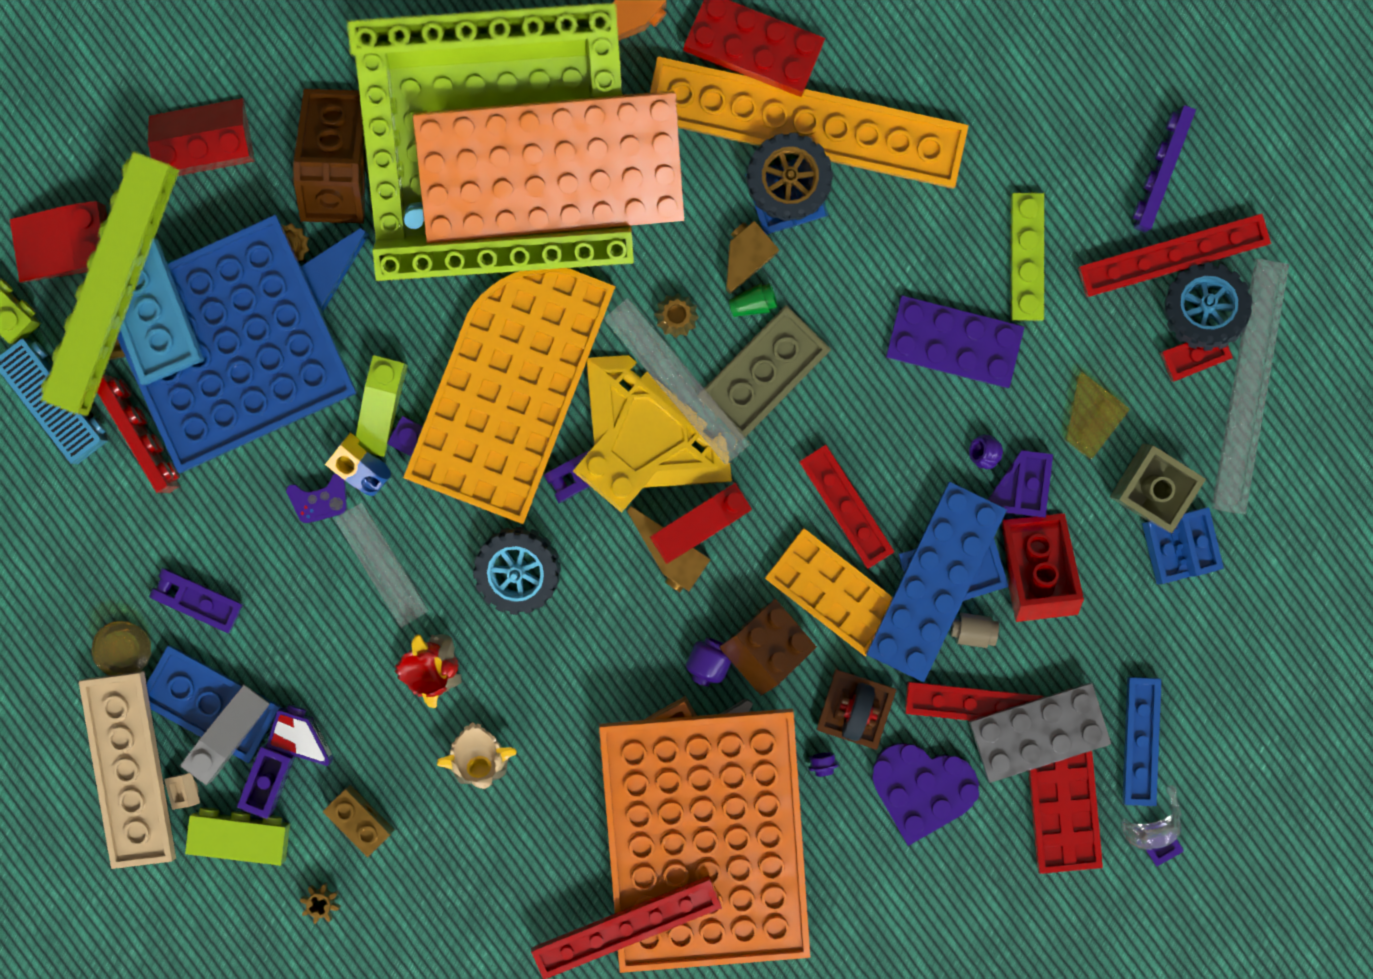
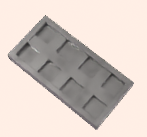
(1040, 732)

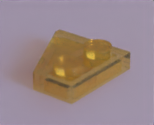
(1093, 416)

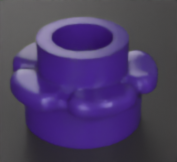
(823, 764)

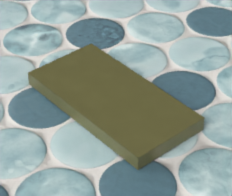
(767, 370)

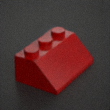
(201, 137)

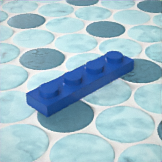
(1141, 741)

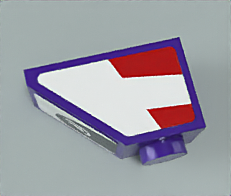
(299, 736)

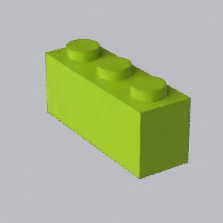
(237, 837)

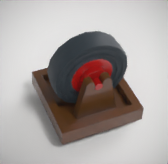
(856, 709)

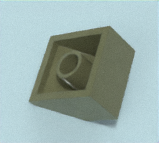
(1157, 487)

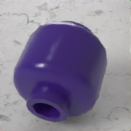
(707, 662)

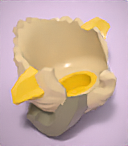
(477, 757)

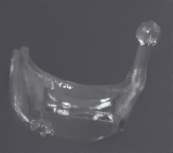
(1158, 833)

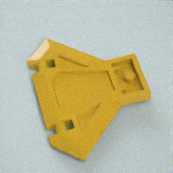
(640, 437)

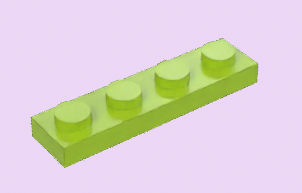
(1027, 256)

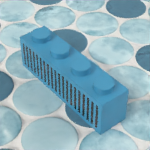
(25, 371)

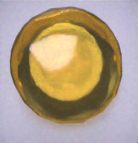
(121, 648)

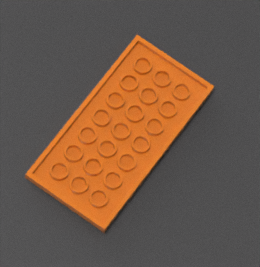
(549, 166)

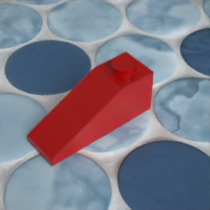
(700, 523)

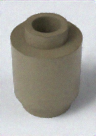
(975, 630)

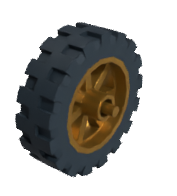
(805, 149)

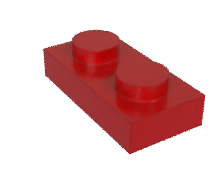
(1185, 361)

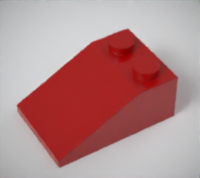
(57, 240)
(1041, 568)

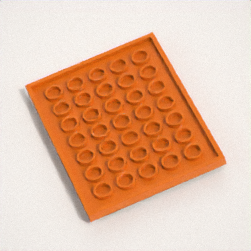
(713, 803)

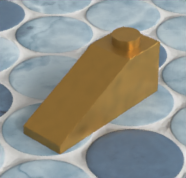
(681, 571)

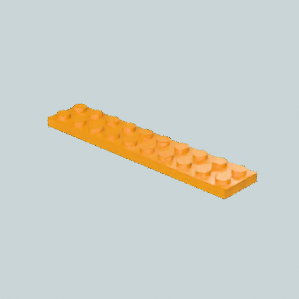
(846, 128)

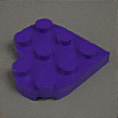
(923, 790)

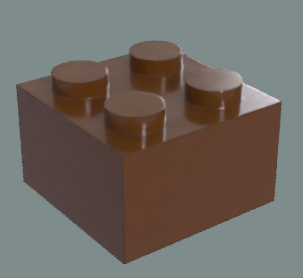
(768, 647)

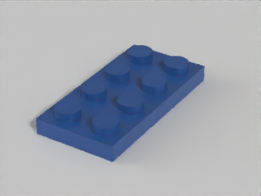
(197, 694)

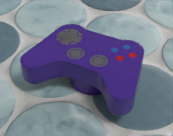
(320, 503)

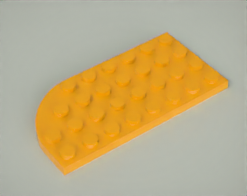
(509, 389)

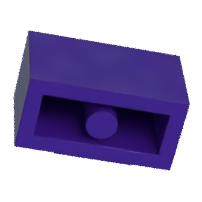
(266, 781)

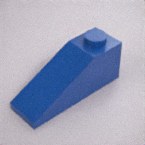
(329, 268)

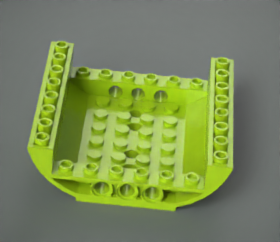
(476, 63)

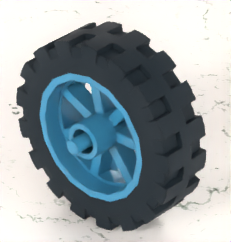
(1208, 277)

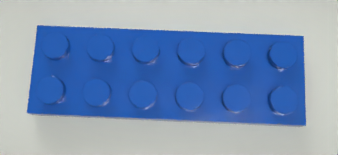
(936, 581)

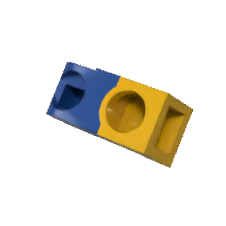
(358, 466)

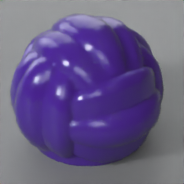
(985, 451)

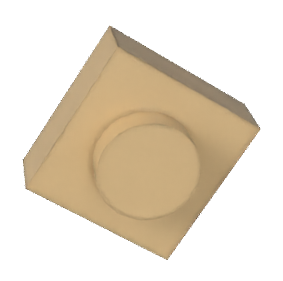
(182, 791)

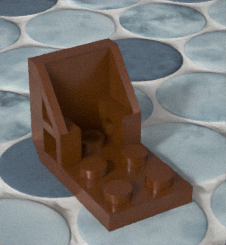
(330, 157)

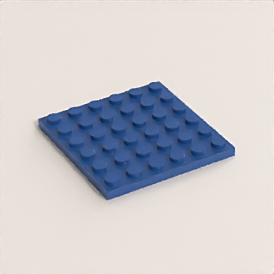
(259, 343)

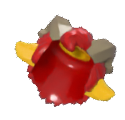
(429, 667)

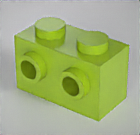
(16, 317)

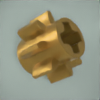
(320, 894)

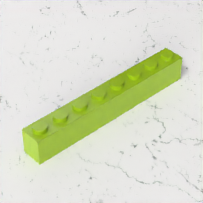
(109, 284)

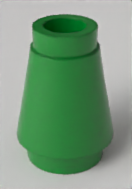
(754, 301)

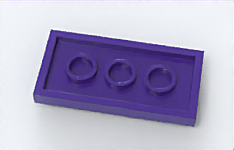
(955, 342)

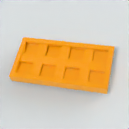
(830, 590)

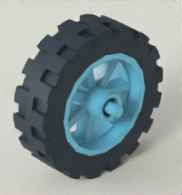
(497, 593)

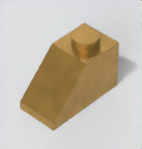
(747, 254)

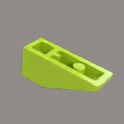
(380, 404)

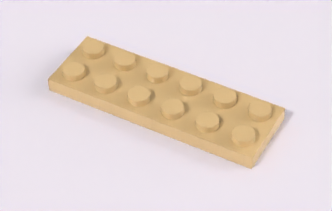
(127, 770)

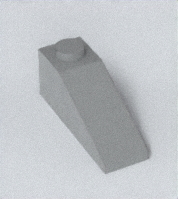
(225, 735)

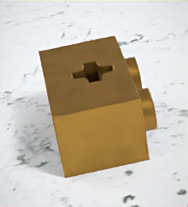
(358, 821)

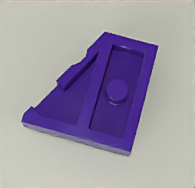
(1025, 485)

